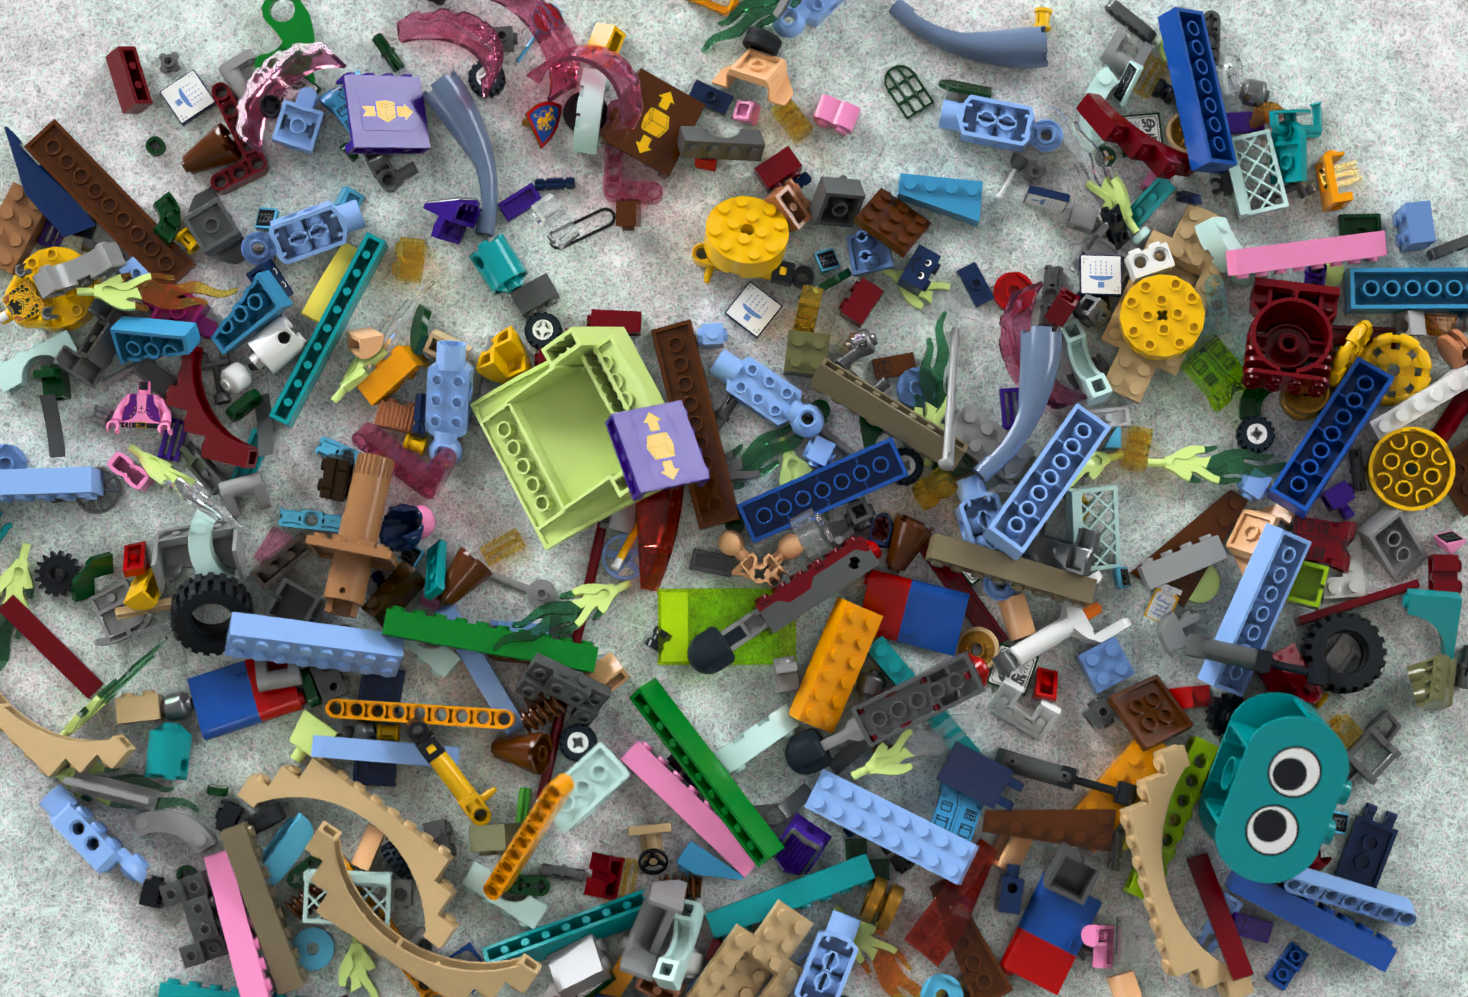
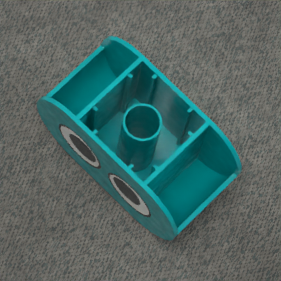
(1274, 788)

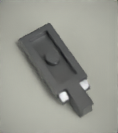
(202, 468)

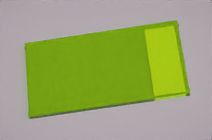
(692, 610)

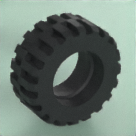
(199, 592)
(1367, 639)

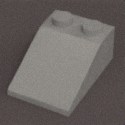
(1392, 542)

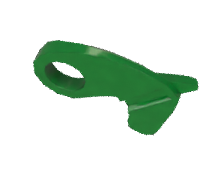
(295, 30)

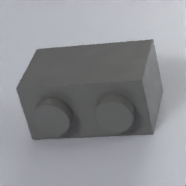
(535, 296)

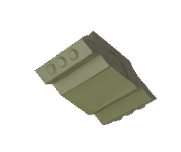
(1433, 682)

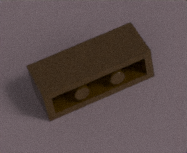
(281, 561)
(396, 590)

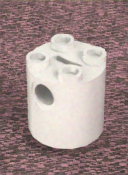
(269, 349)

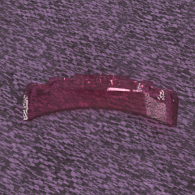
(459, 29)
(552, 36)
(610, 64)
(275, 78)
(1016, 318)

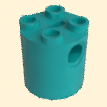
(499, 265)
(168, 752)

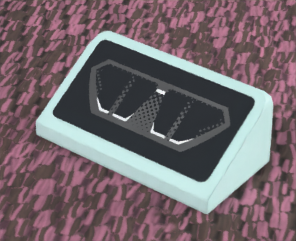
(1127, 82)

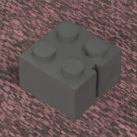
(295, 604)
(1072, 873)

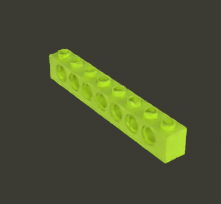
(1206, 752)

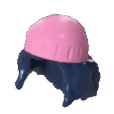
(406, 526)

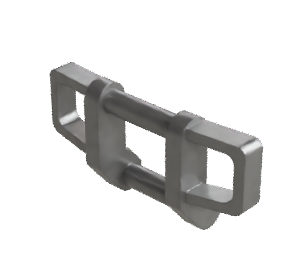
(1383, 741)

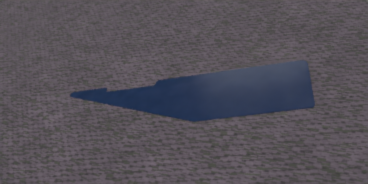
(47, 192)

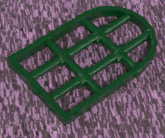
(915, 92)

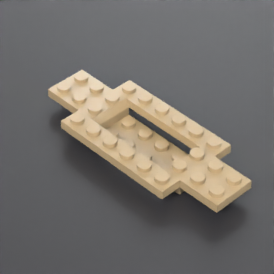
(1129, 371)
(749, 958)

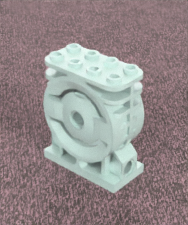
(595, 780)

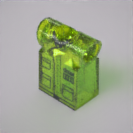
(1215, 372)

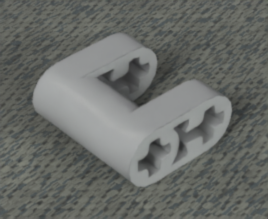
(1118, 59)
(232, 72)
(242, 486)
(277, 679)

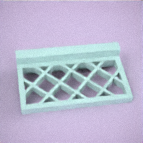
(1239, 191)
(1075, 516)
(359, 878)

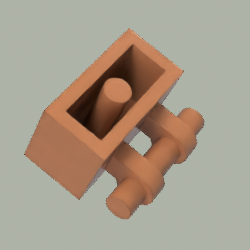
(791, 203)

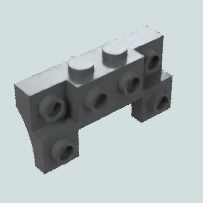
(97, 349)
(1064, 554)
(566, 685)
(201, 915)

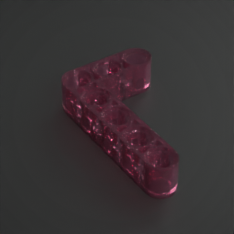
(617, 180)
(422, 478)

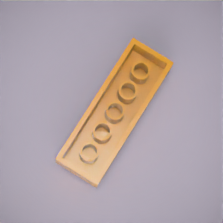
(835, 665)
(1127, 767)

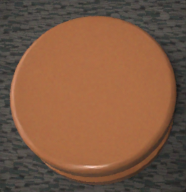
(1453, 348)

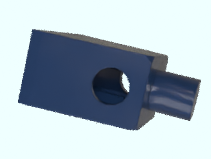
(1009, 900)

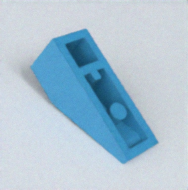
(700, 862)

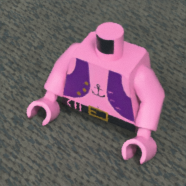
(142, 411)

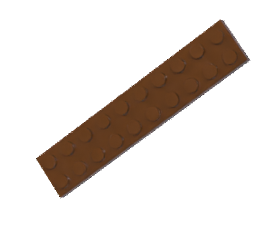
(107, 202)
(686, 381)

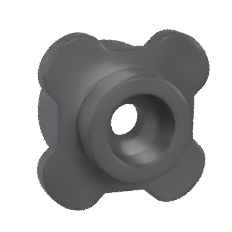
(165, 67)
(1028, 174)

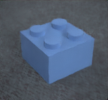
(1414, 226)
(1104, 665)

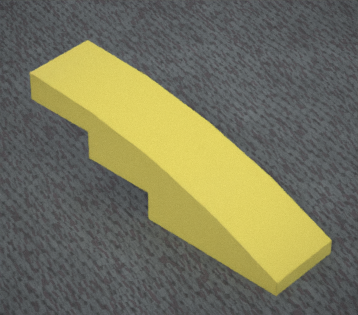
(328, 283)

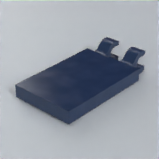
(978, 776)
(1367, 847)

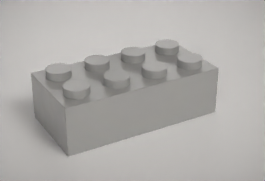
(984, 438)

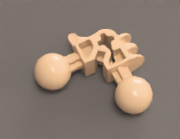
(732, 544)

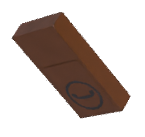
(893, 365)

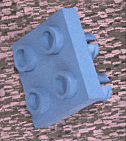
(868, 254)

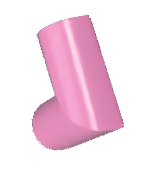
(1102, 940)

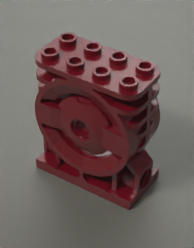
(1309, 311)

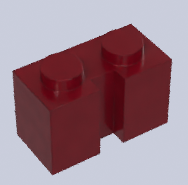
(778, 169)
(861, 302)
(1062, 307)
(1443, 572)
(605, 876)

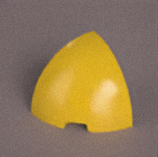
(505, 358)

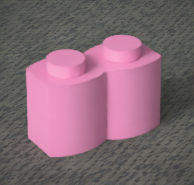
(836, 114)
(130, 471)

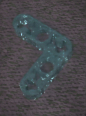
(1209, 322)

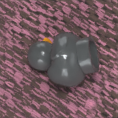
(361, 730)

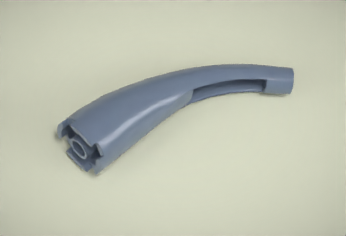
(1005, 48)
(462, 118)
(1037, 375)

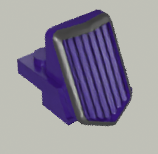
(453, 217)
(802, 846)

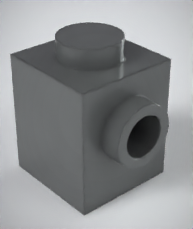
(507, 38)

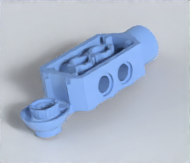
(807, 12)
(999, 124)
(304, 233)
(766, 393)
(449, 397)
(973, 519)
(69, 816)
(829, 958)

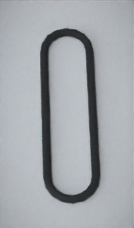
(593, 232)

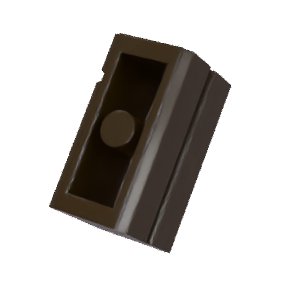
(336, 477)

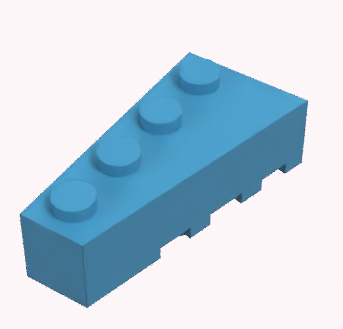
(944, 196)
(256, 309)
(151, 338)

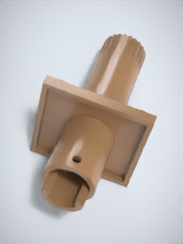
(355, 547)

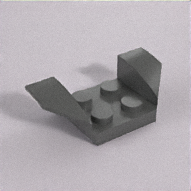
(214, 228)

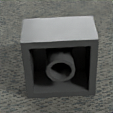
(837, 201)

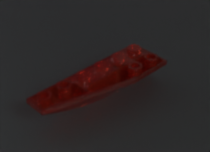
(656, 534)
(951, 910)

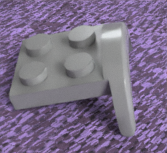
(1100, 246)
(104, 606)

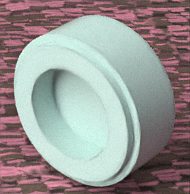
(1141, 235)

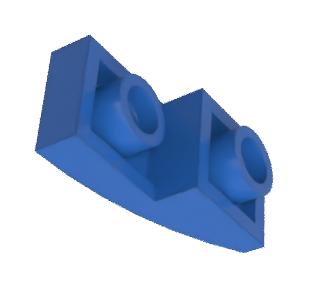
(1286, 966)

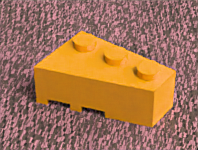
(391, 374)

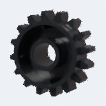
(48, 569)
(1217, 712)

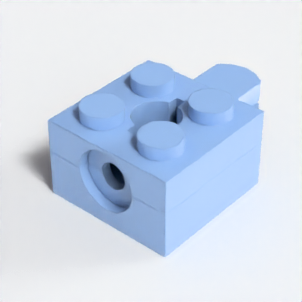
(299, 122)

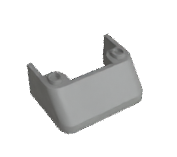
(172, 551)
(650, 927)

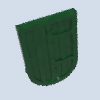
(965, 88)

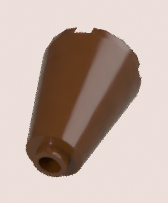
(212, 151)
(906, 541)
(462, 577)
(524, 751)

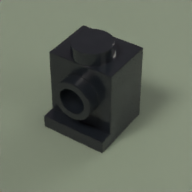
(228, 815)
(150, 892)

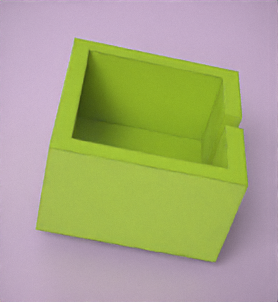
(1307, 585)

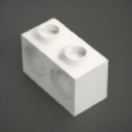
(1151, 266)

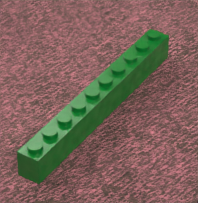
(482, 638)
(706, 772)

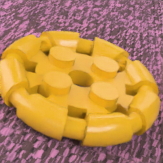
(1350, 351)
(1403, 360)

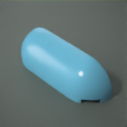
(287, 846)

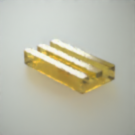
(1156, 62)
(1354, 171)
(486, 555)
(627, 869)

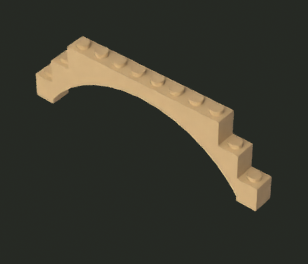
(55, 751)
(1144, 837)
(423, 856)
(352, 915)

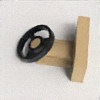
(651, 846)

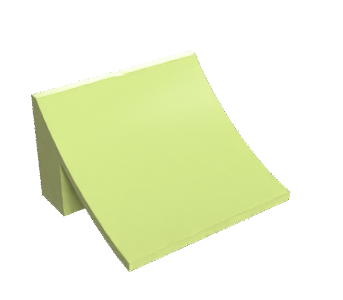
(554, 430)

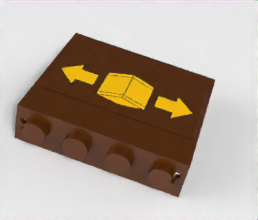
(658, 128)

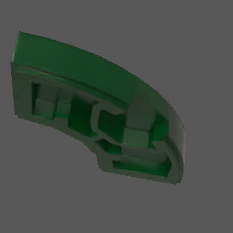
(169, 218)
(834, 280)
(419, 329)
(1251, 402)

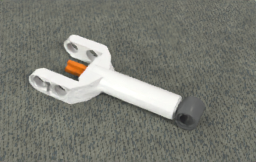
(1071, 623)

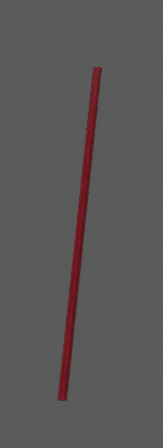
(577, 638)

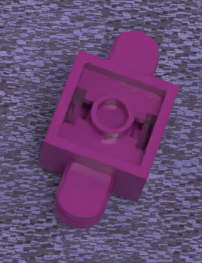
(193, 313)

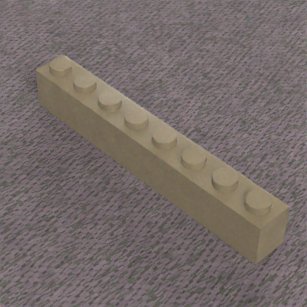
(883, 411)
(1003, 569)
(263, 907)

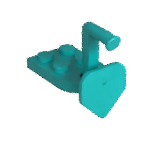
(1290, 141)

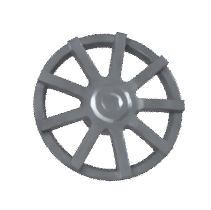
(113, 502)

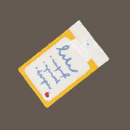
(1162, 602)

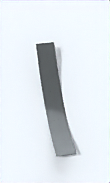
(264, 423)
(53, 428)
(838, 764)

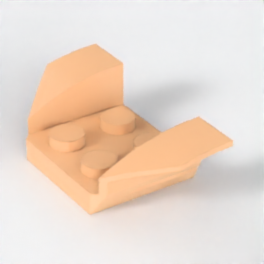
(761, 70)
(1249, 529)

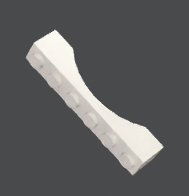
(1418, 404)

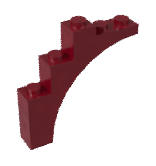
(1137, 145)
(607, 318)
(201, 420)

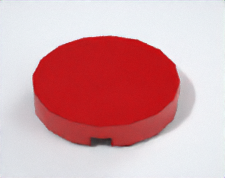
(1003, 289)

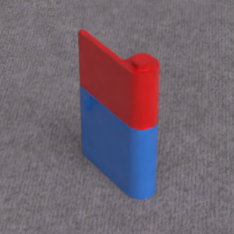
(916, 611)
(231, 699)
(1048, 938)

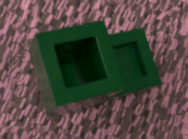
(54, 381)

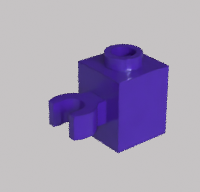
(1338, 497)

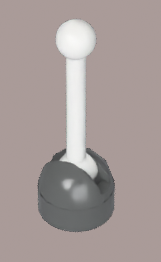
(1017, 163)

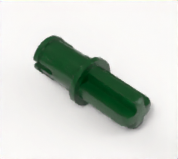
(387, 52)

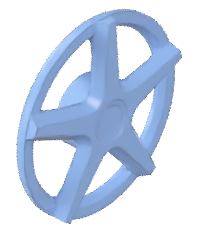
(628, 561)

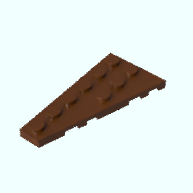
(1215, 521)

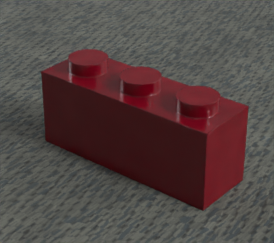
(129, 80)

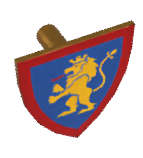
(543, 120)

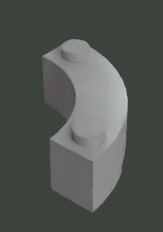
(79, 272)
(175, 823)

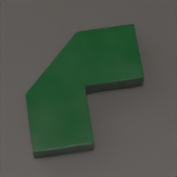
(96, 566)
(856, 847)

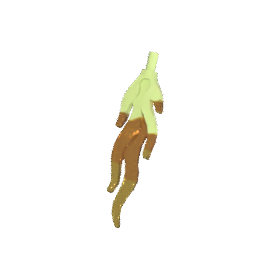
(144, 288)
(883, 959)

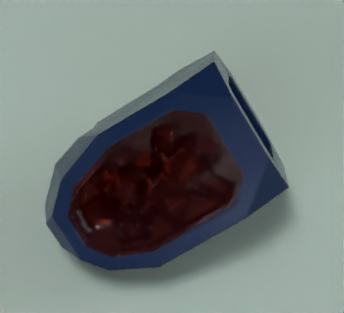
(881, 530)

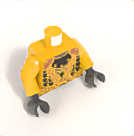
(25, 302)

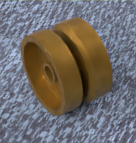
(1302, 406)
(878, 902)

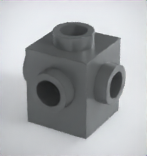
(1092, 311)
(859, 507)
(1094, 718)

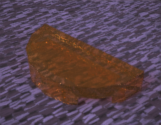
(1261, 114)
(1439, 324)

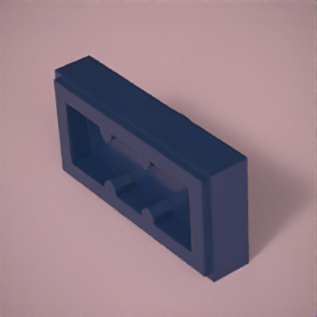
(712, 98)
(975, 284)

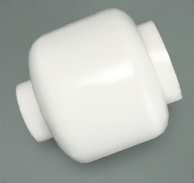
(235, 377)
(695, 965)

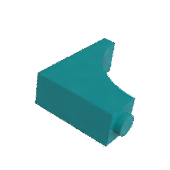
(1439, 609)

